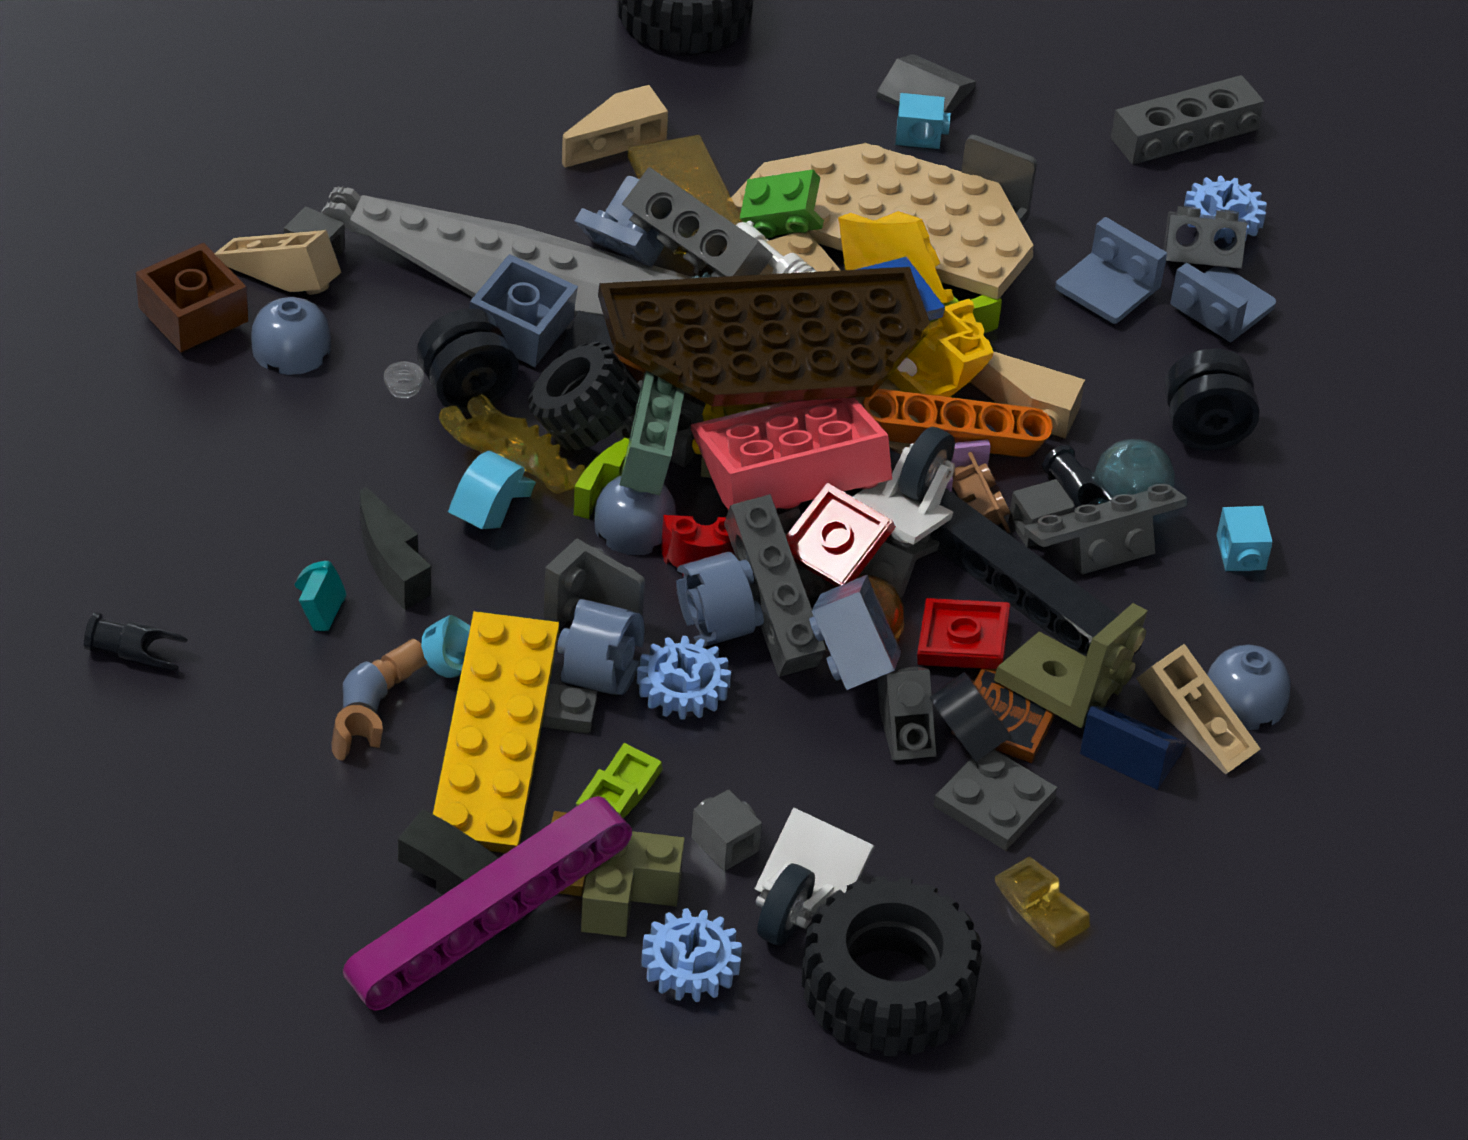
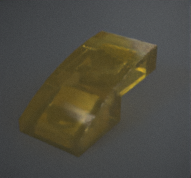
(1037, 899)

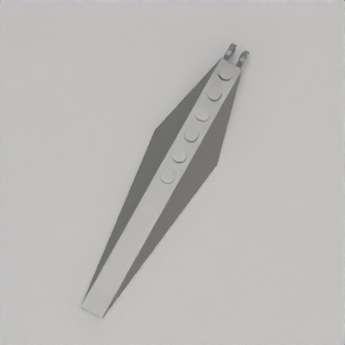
(471, 248)

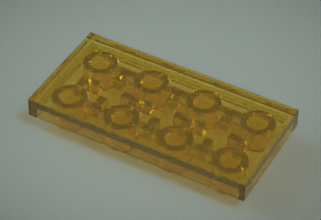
(689, 167)

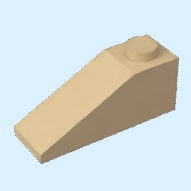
(619, 123)
(285, 260)
(1034, 386)
(1198, 709)

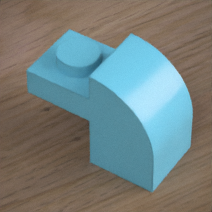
(488, 490)

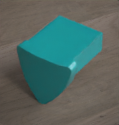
(321, 594)

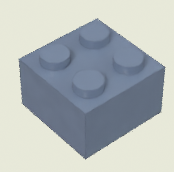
(527, 306)
(855, 633)

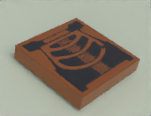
(1022, 717)

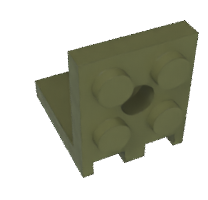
(1077, 679)

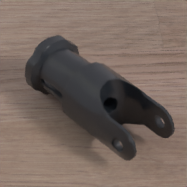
(1076, 480)
(127, 640)

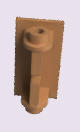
(975, 482)

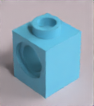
(921, 121)
(1244, 538)

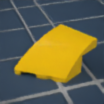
(891, 238)
(948, 354)

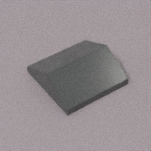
(922, 77)

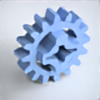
(1228, 196)
(683, 677)
(691, 955)

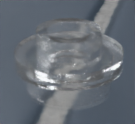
(403, 379)

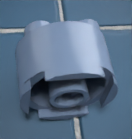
(718, 598)
(601, 647)

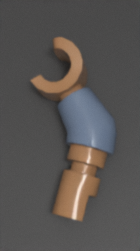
(364, 690)

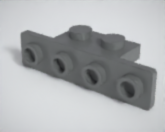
(1111, 530)

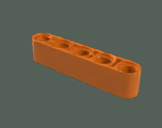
(967, 414)

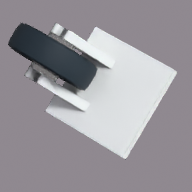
(916, 487)
(804, 871)

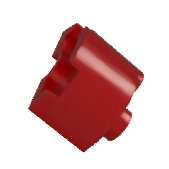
(688, 541)

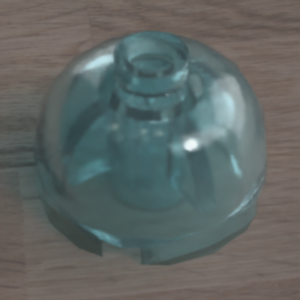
(1133, 467)

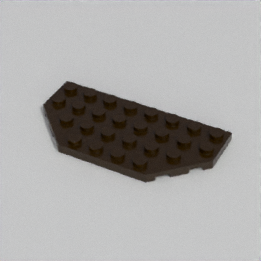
(769, 332)

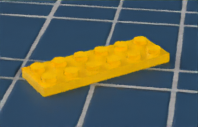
(496, 728)

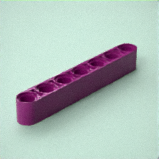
(486, 903)

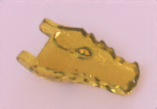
(512, 440)

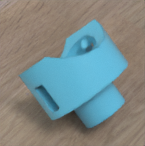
(445, 645)

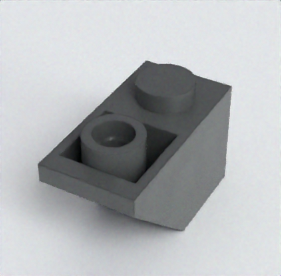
(907, 712)

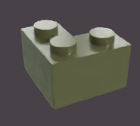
(642, 872)

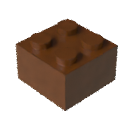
(192, 297)

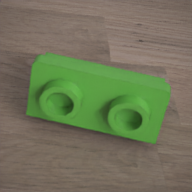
(782, 203)

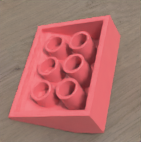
(794, 451)

